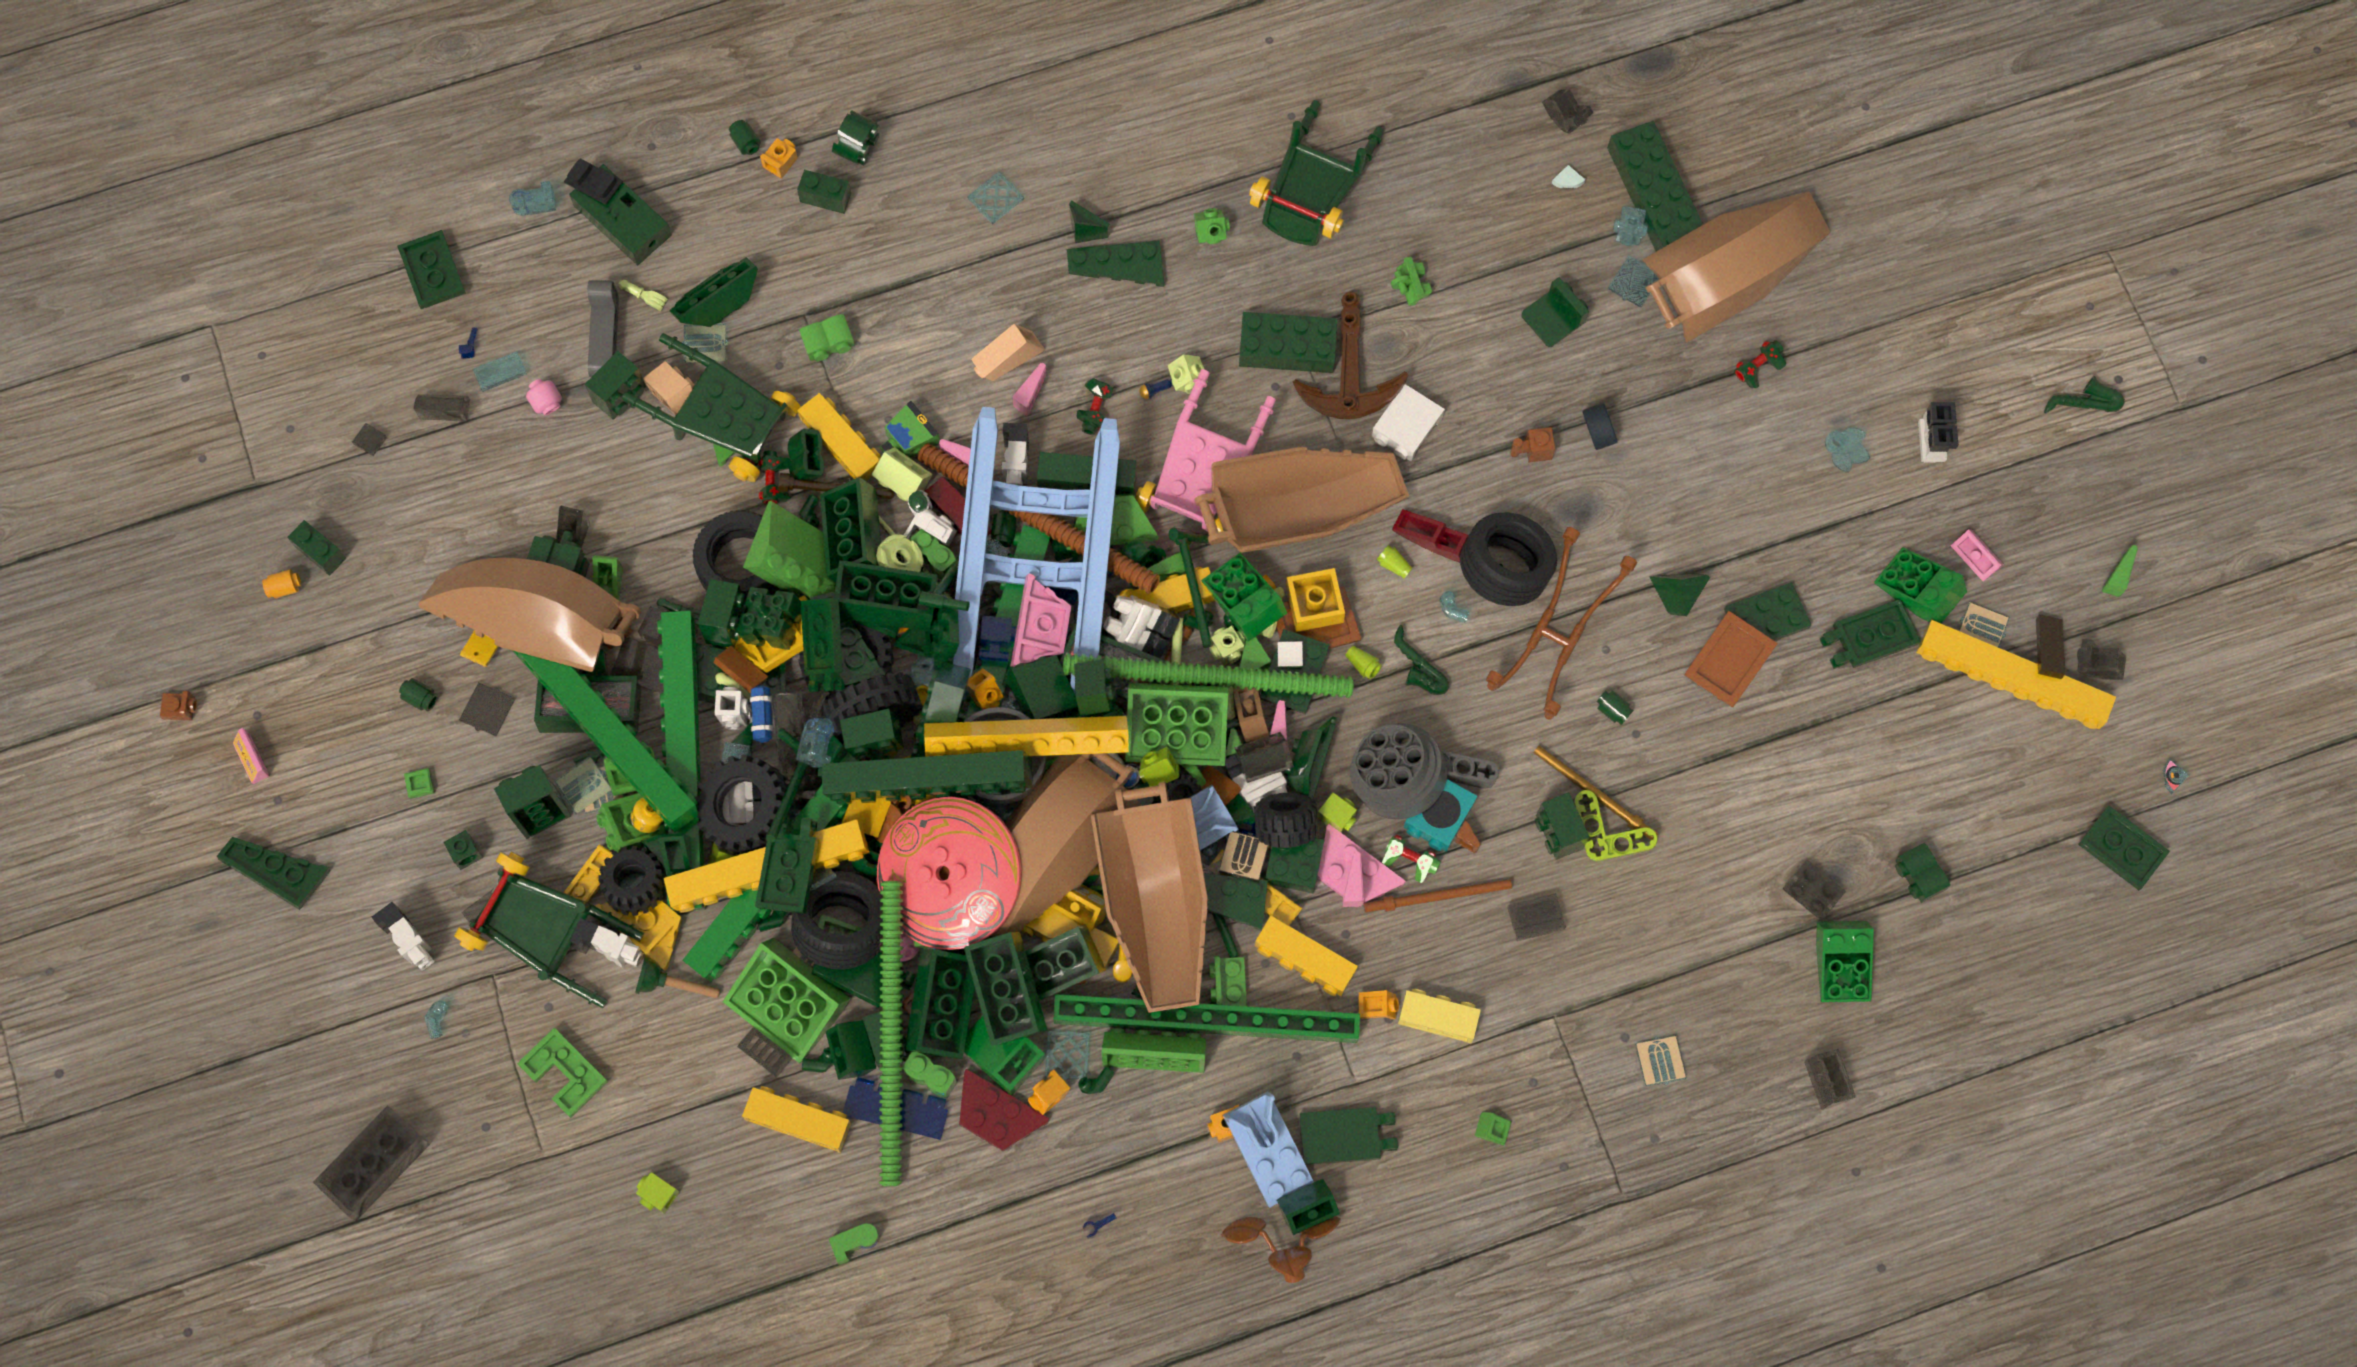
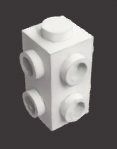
(732, 708)

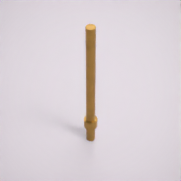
(1634, 822)

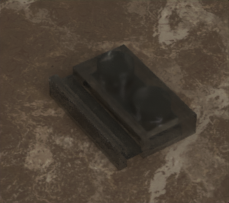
(1536, 917)

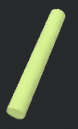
(1177, 644)

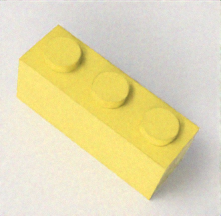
(1439, 1015)

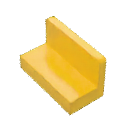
(868, 814)

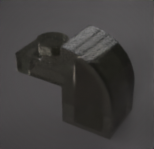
(1565, 110)
(2100, 662)

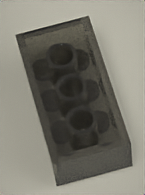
(371, 1163)

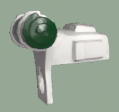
(929, 521)

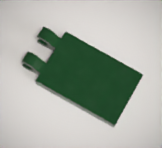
(1872, 635)
(822, 643)
(788, 869)
(862, 980)
(1344, 1135)

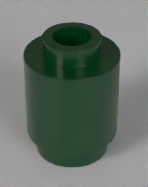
(744, 137)
(1004, 528)
(418, 694)
(1614, 707)

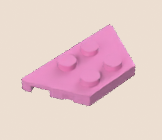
(1041, 623)
(1336, 864)

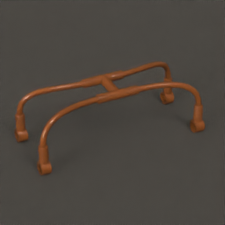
(1496, 680)

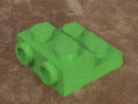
(616, 820)

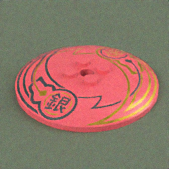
(981, 866)

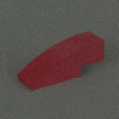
(948, 502)
(1430, 534)

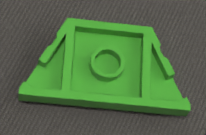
(1127, 522)

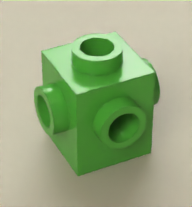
(1211, 226)

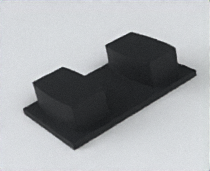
(592, 181)

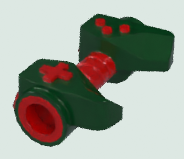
(1770, 352)
(1093, 419)
(770, 464)

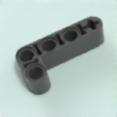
(603, 323)
(1454, 760)

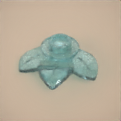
(1850, 448)

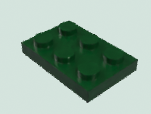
(431, 269)
(1773, 612)
(1313, 656)
(2124, 847)

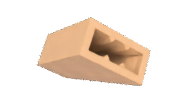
(1007, 352)

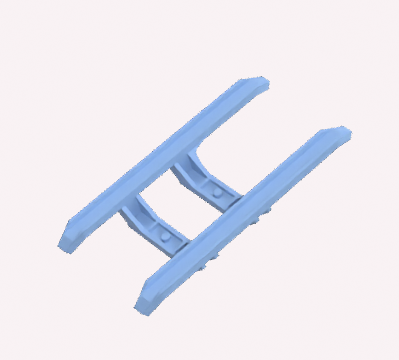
(1086, 577)

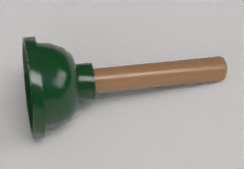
(652, 976)

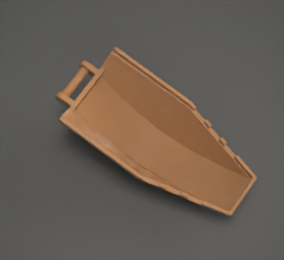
(1733, 261)
(1297, 495)
(531, 608)
(1057, 832)
(1155, 893)

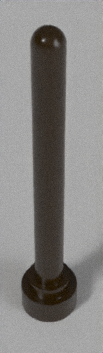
(788, 482)

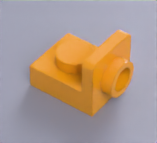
(1378, 1004)

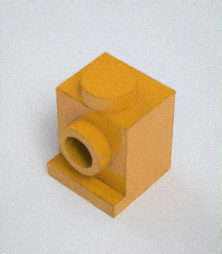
(780, 163)
(984, 690)
(1048, 1092)
(1215, 1127)

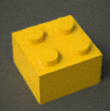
(1315, 599)

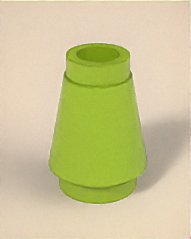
(1394, 561)
(1364, 662)

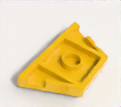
(768, 658)
(659, 929)

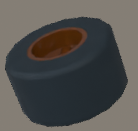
(1600, 426)

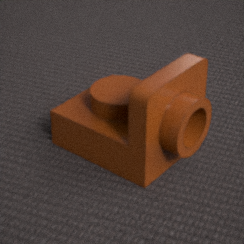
(178, 706)

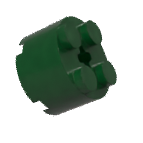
(855, 138)

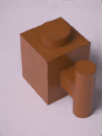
(1537, 444)

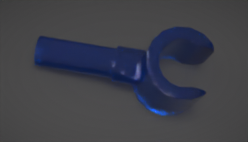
(467, 350)
(1099, 1224)

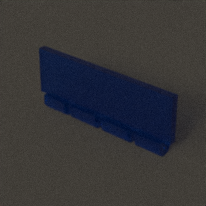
(917, 1118)

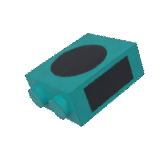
(1444, 818)

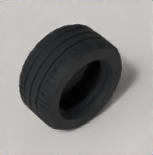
(718, 533)
(1493, 580)
(840, 950)

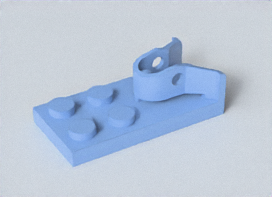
(1211, 817)
(1268, 1148)

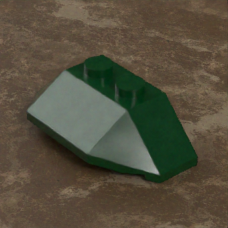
(717, 295)
(1310, 757)

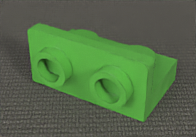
(1229, 981)

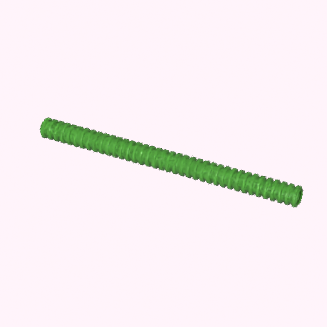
(1219, 676)
(891, 1034)

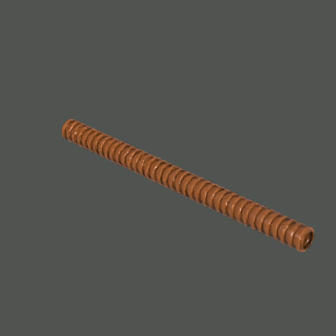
(1046, 523)

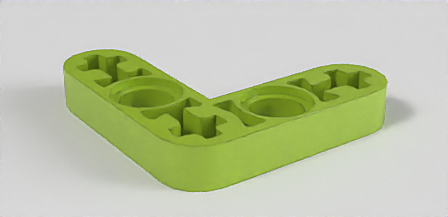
(1608, 841)

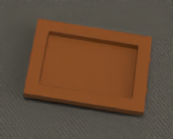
(1334, 635)
(1730, 659)

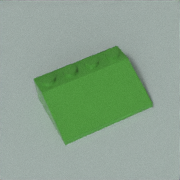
(789, 554)
(1180, 717)
(785, 999)
(1153, 1051)

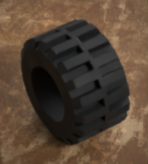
(1286, 820)
(621, 866)

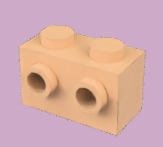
(669, 386)

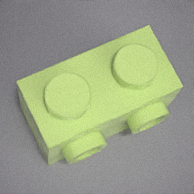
(901, 474)

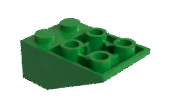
(1922, 585)
(1245, 596)
(1845, 960)
(1005, 1063)

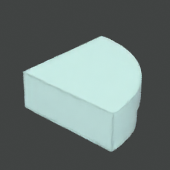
(1568, 179)

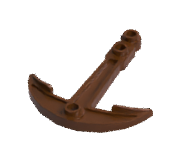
(1363, 403)

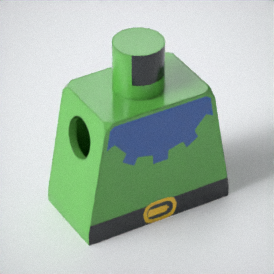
(909, 431)

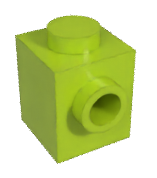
(1158, 767)
(1338, 813)
(656, 1193)

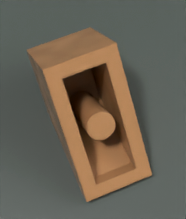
(1250, 714)

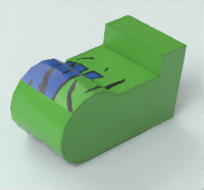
(853, 1239)

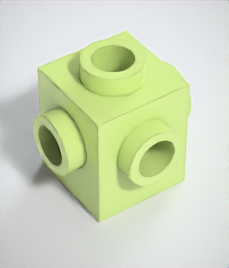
(1184, 371)
(1227, 653)

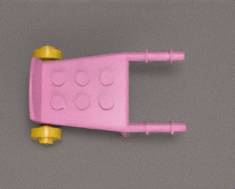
(1190, 458)

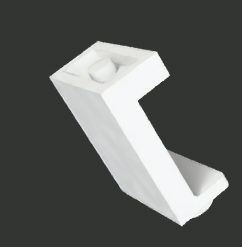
(1407, 423)

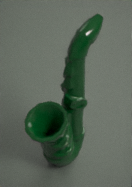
(2100, 398)
(1428, 676)

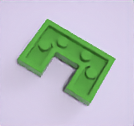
(583, 1077)

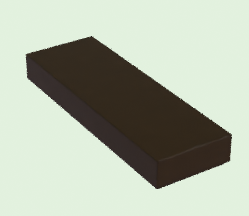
(2050, 646)

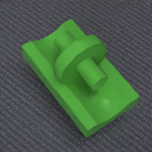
(1408, 281)

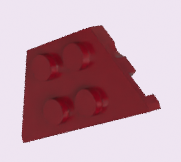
(996, 1114)

